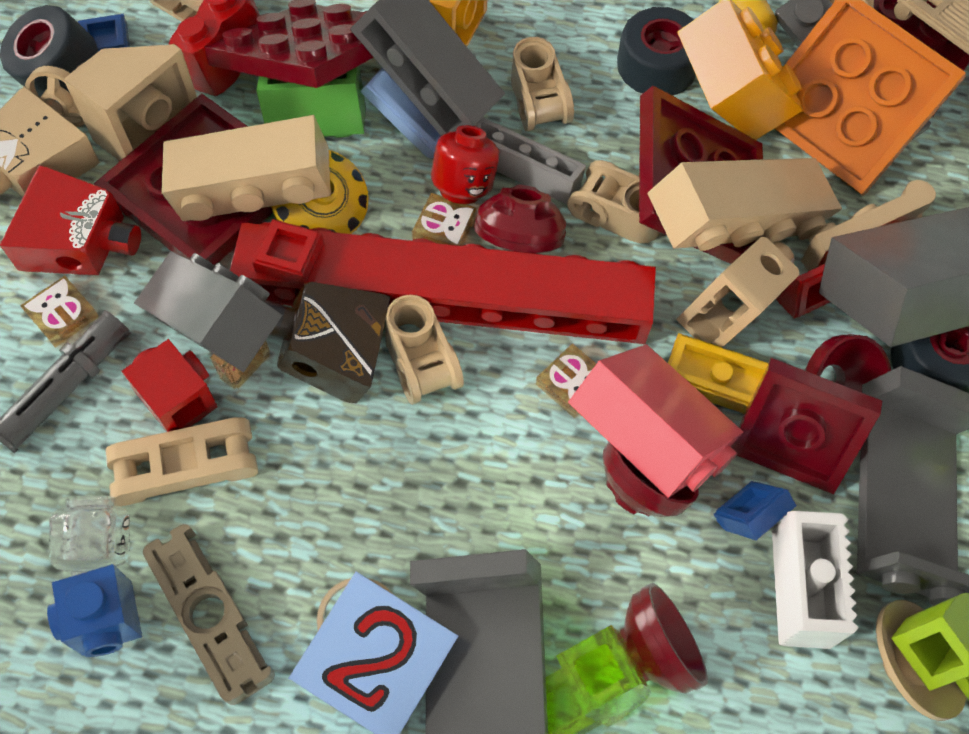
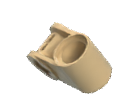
(539, 84)
(612, 201)
(424, 357)

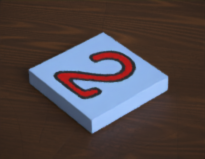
(373, 657)

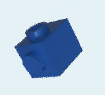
(94, 611)

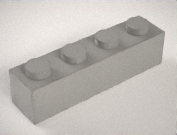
(534, 163)

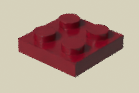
(805, 425)

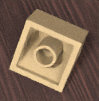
(130, 94)

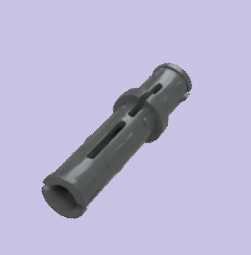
(61, 379)

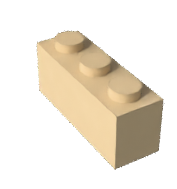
(246, 168)

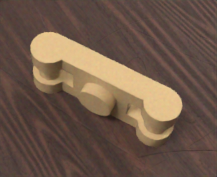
(180, 460)

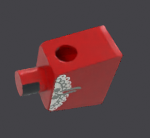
(67, 227)

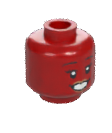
(465, 165)

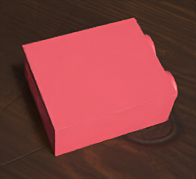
(657, 420)

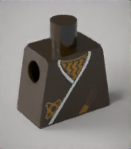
(332, 338)

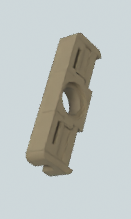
(223, 649)

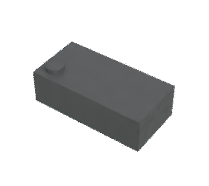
(903, 276)

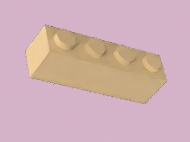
(743, 201)

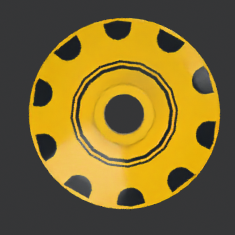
(339, 212)

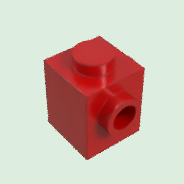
(171, 386)

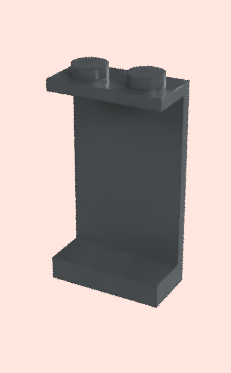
(912, 487)
(497, 664)

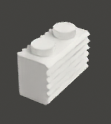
(813, 580)

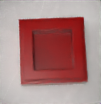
(288, 252)

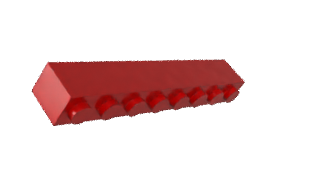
(477, 283)

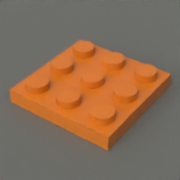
(864, 92)

